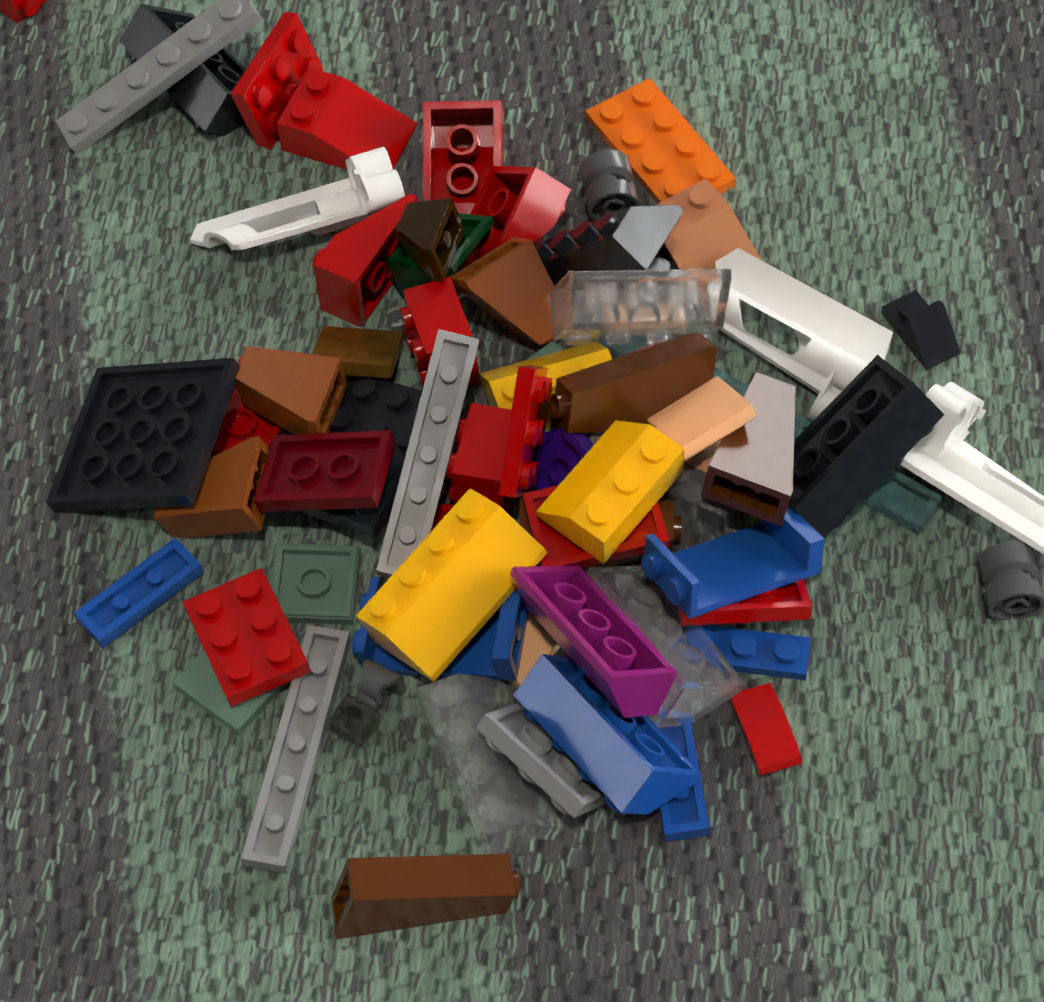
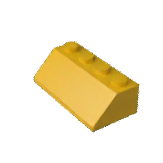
(450, 585)

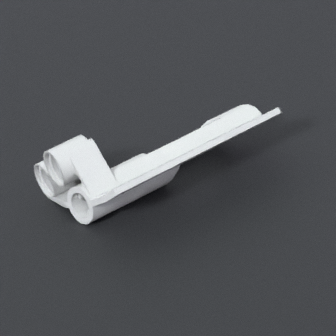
(318, 211)
(831, 337)
(969, 475)

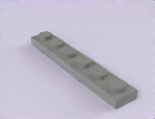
(156, 71)
(428, 448)
(296, 752)

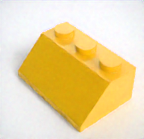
(500, 382)
(613, 487)

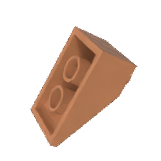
(704, 230)

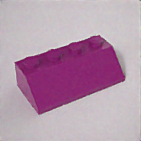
(596, 637)

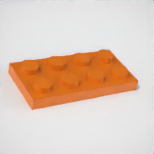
(658, 141)

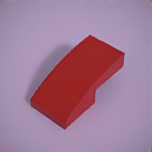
(765, 729)

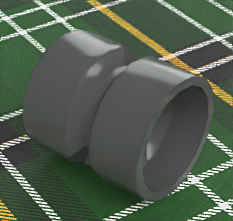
(608, 183)
(1010, 581)

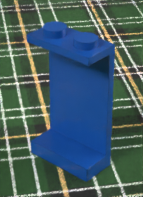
(735, 564)
(490, 653)

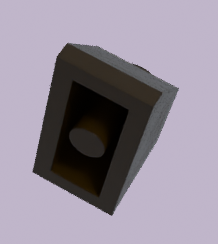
(431, 235)

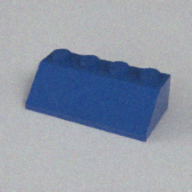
(617, 754)

